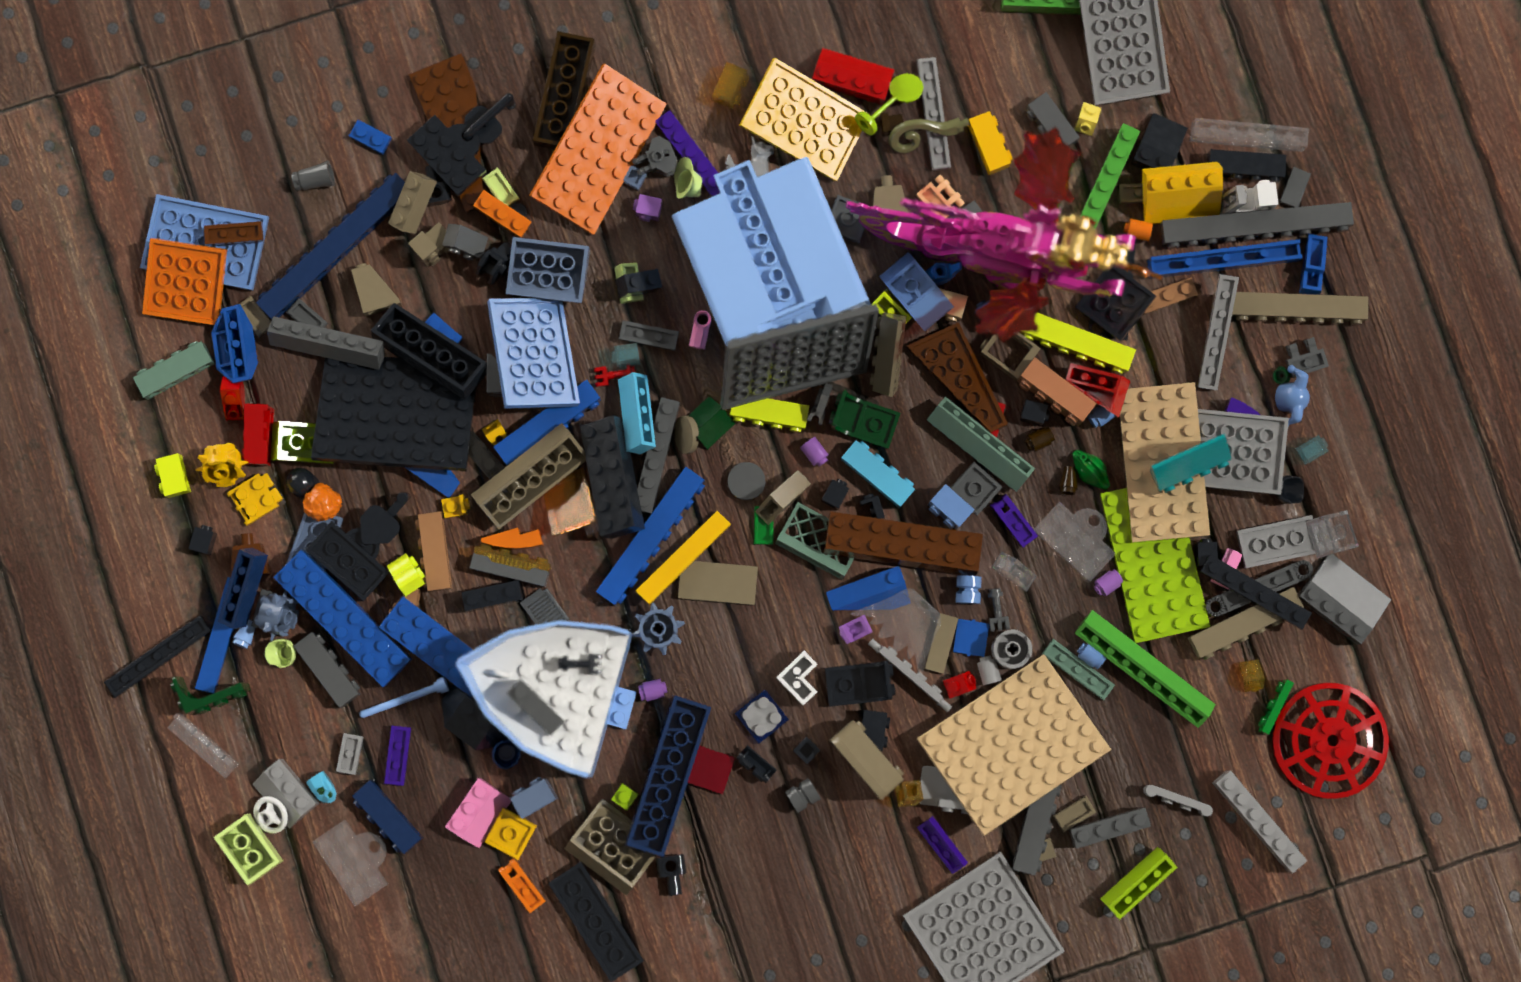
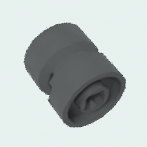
(803, 795)

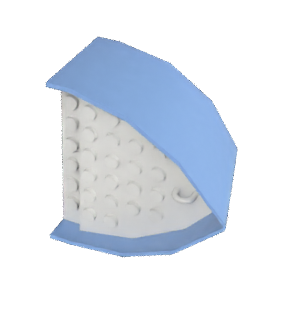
(579, 698)

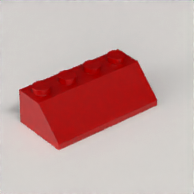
(853, 76)

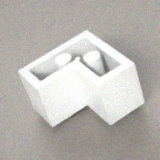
(1260, 197)
(793, 678)

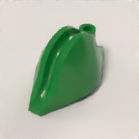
(1091, 469)

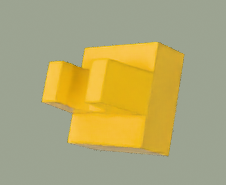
(494, 430)

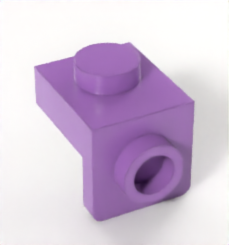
(855, 629)

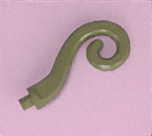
(943, 128)

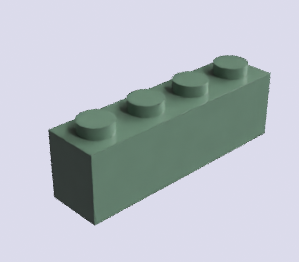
(173, 370)

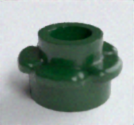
(1277, 375)

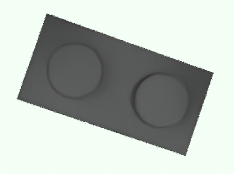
(464, 241)

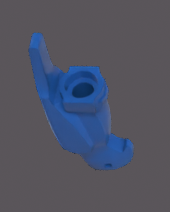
(942, 272)

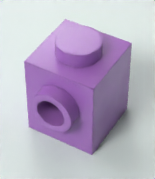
(648, 207)

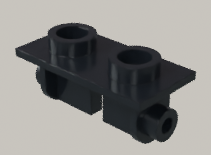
(753, 760)

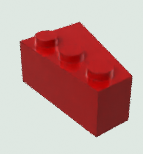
(257, 434)

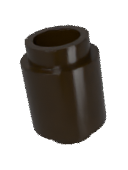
(1039, 439)

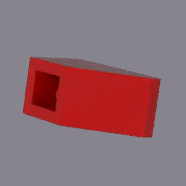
(232, 399)

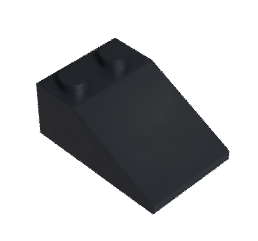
(1159, 143)

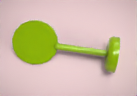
(903, 88)

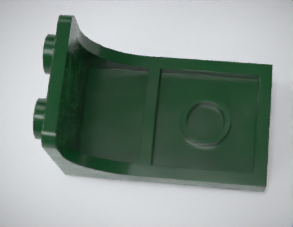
(864, 420)
(193, 705)

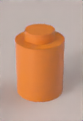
(1138, 228)

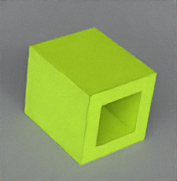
(625, 796)

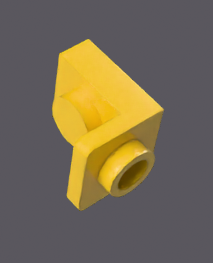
(455, 506)

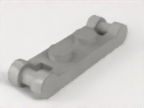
(1185, 802)

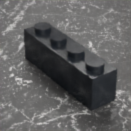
(1250, 165)

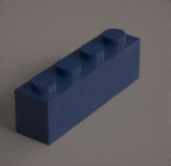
(242, 588)
(387, 816)

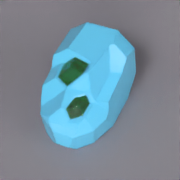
(322, 787)

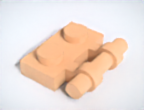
(932, 194)

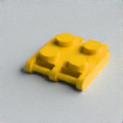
(255, 497)

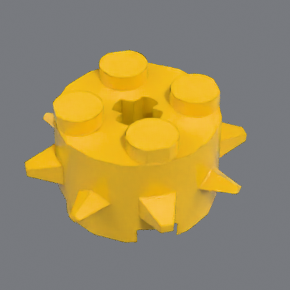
(221, 464)

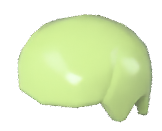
(280, 653)

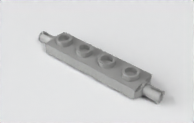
(905, 668)

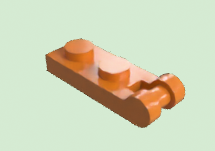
(522, 886)

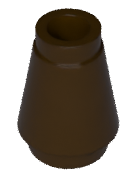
(1068, 482)

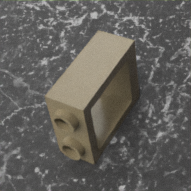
(1033, 350)

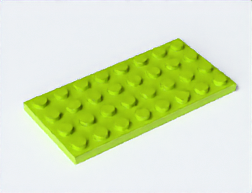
(1157, 576)

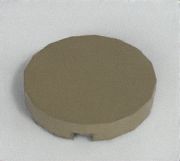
(685, 434)

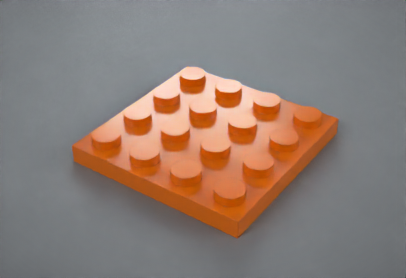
(184, 281)

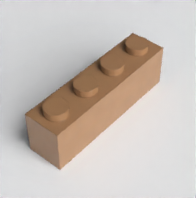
(435, 551)

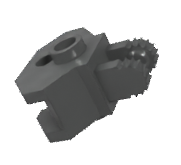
(656, 158)

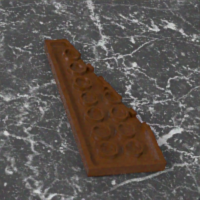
(449, 94)

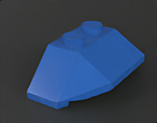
(234, 344)

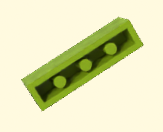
(1138, 883)

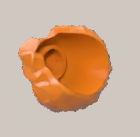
(322, 502)

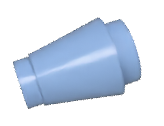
(244, 636)

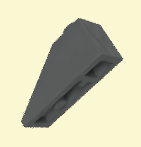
(535, 706)

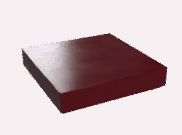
(711, 769)

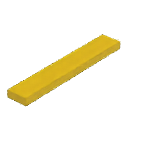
(683, 557)

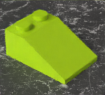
(292, 442)

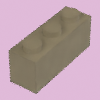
(412, 202)

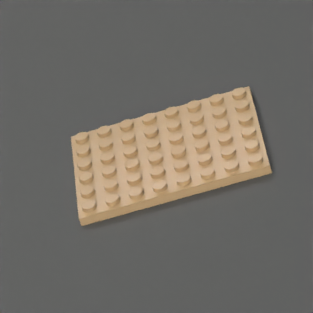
(1013, 744)

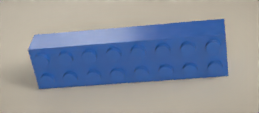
(343, 618)

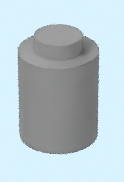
(988, 670)

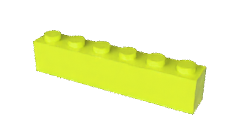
(1082, 344)

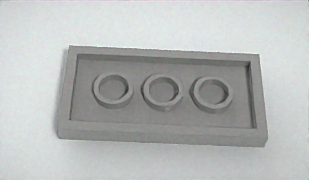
(1275, 542)

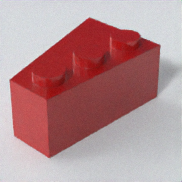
(1100, 386)

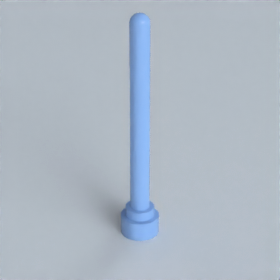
(439, 686)

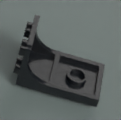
(859, 683)

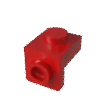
(960, 684)

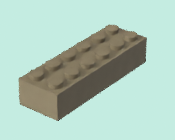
(530, 476)

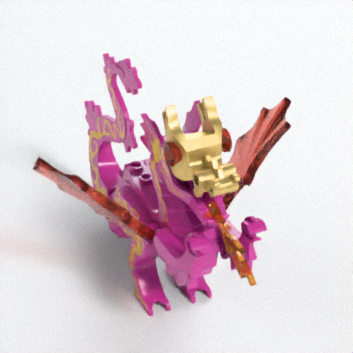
(1010, 249)

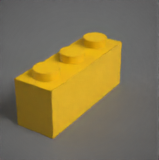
(990, 142)

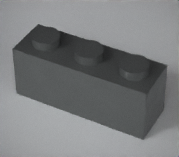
(1048, 115)

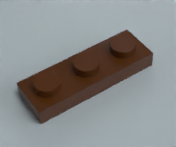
(233, 233)

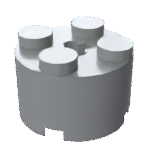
(1019, 657)

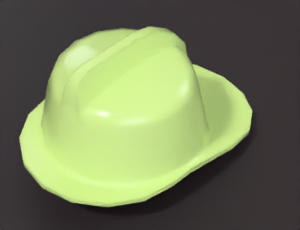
(686, 180)

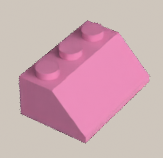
(478, 812)

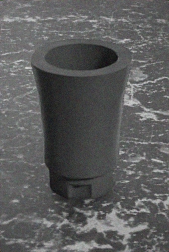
(314, 177)

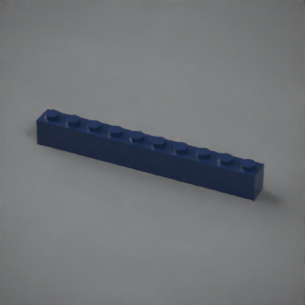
(332, 249)

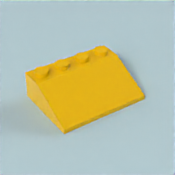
(1182, 191)

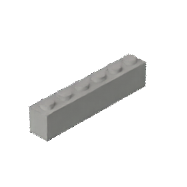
(1259, 821)

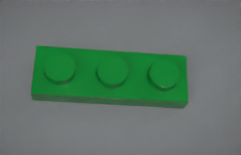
(1275, 706)

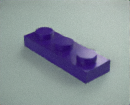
(397, 755)
(942, 845)

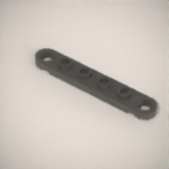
(1275, 581)

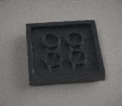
(1116, 312)

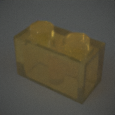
(730, 84)

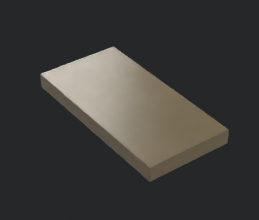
(719, 583)

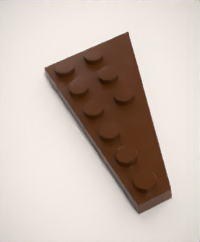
(956, 367)

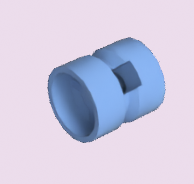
(968, 589)

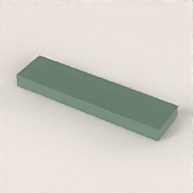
(1078, 669)

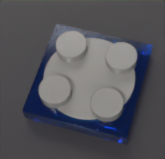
(761, 716)

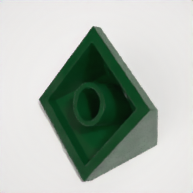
(711, 422)

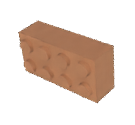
(1056, 392)

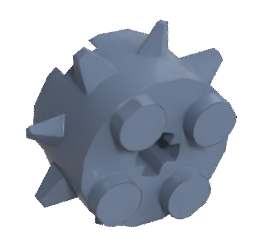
(277, 614)
(652, 638)

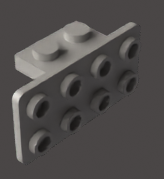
(937, 792)

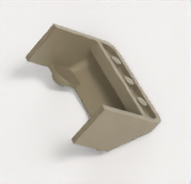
(867, 759)

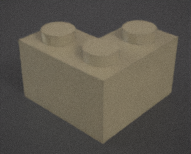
(429, 245)

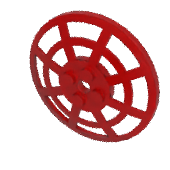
(1319, 745)

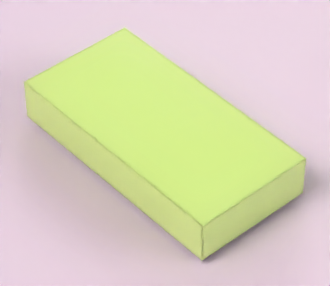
(500, 187)

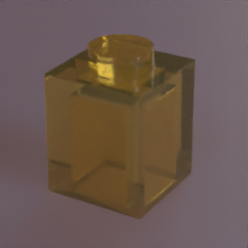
(909, 793)

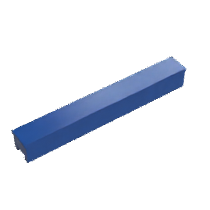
(1225, 258)

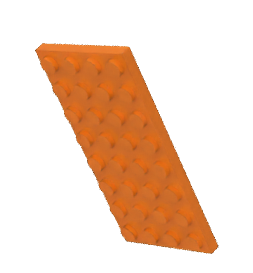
(597, 149)

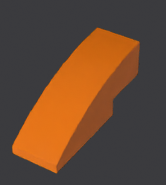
(514, 539)

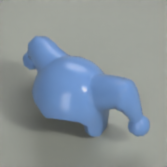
(1293, 396)

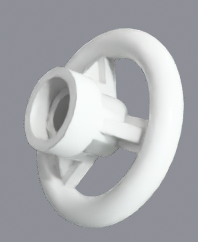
(269, 816)

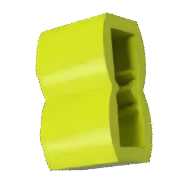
(406, 574)

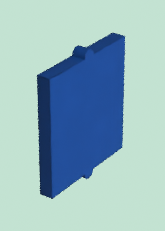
(971, 637)

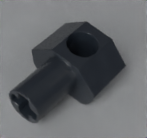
(445, 196)
(672, 877)

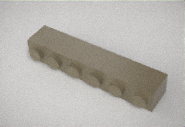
(1237, 628)

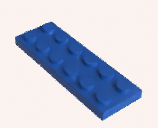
(427, 640)

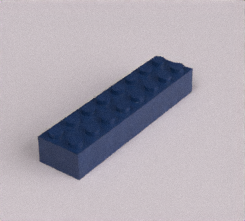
(668, 776)

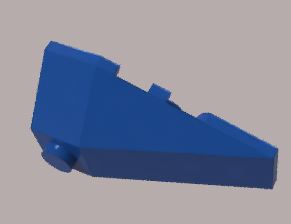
(441, 480)
(867, 590)

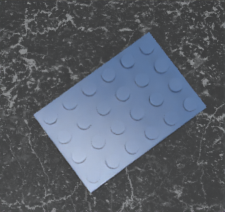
(185, 222)
(533, 353)

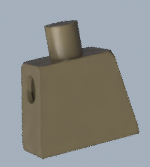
(889, 195)

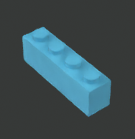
(636, 413)
(878, 474)

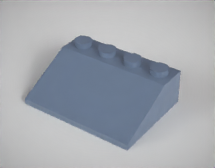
(547, 270)

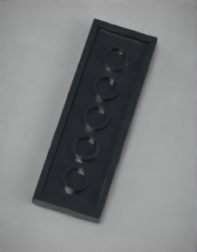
(596, 921)

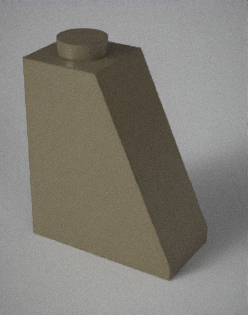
(372, 290)
(782, 497)

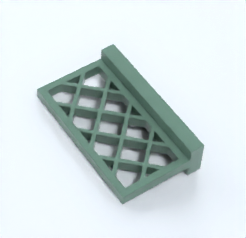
(808, 552)

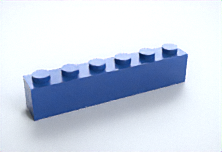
(545, 422)

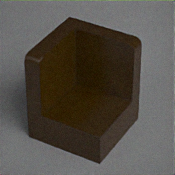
(888, 122)

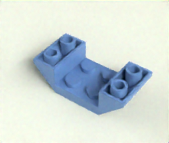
(916, 291)

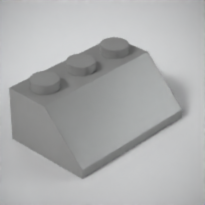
(283, 784)

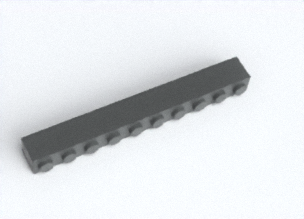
(1256, 224)

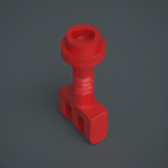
(605, 376)

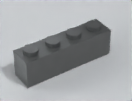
(327, 669)
(1109, 827)

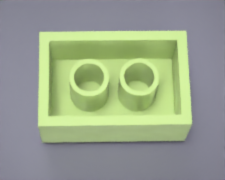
(248, 849)

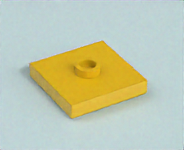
(510, 833)

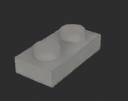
(349, 754)

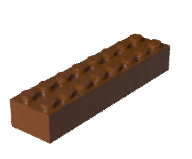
(903, 543)

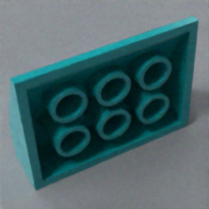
(1190, 463)

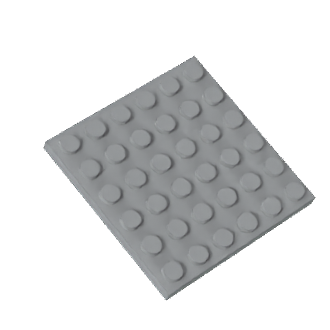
(984, 927)

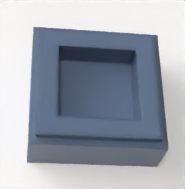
(632, 178)

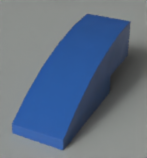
(1313, 265)

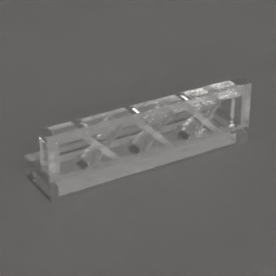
(202, 745)

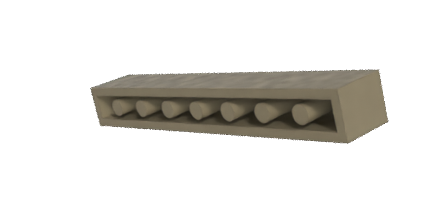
(1300, 308)

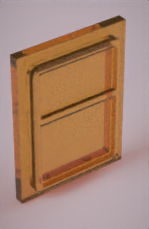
(569, 503)

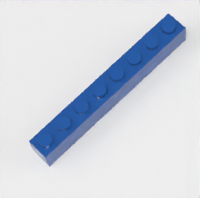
(647, 540)

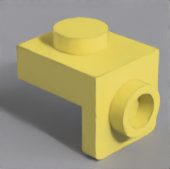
(1088, 119)

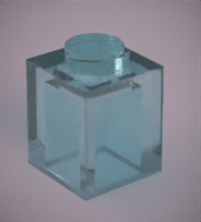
(626, 355)
(1312, 449)

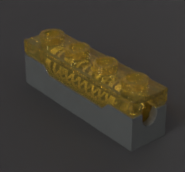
(510, 566)

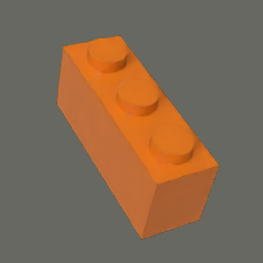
(502, 214)

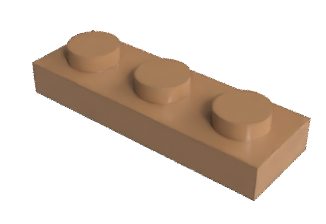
(1172, 294)

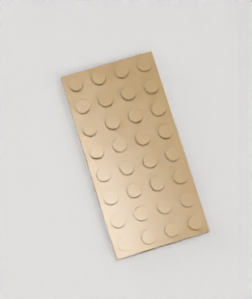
(1155, 427)

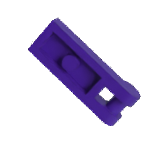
(1014, 521)

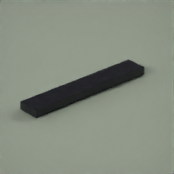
(157, 656)

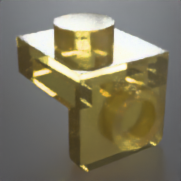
(1252, 675)

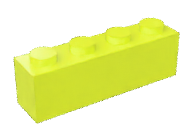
(773, 412)

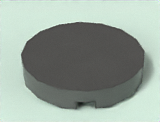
(746, 481)

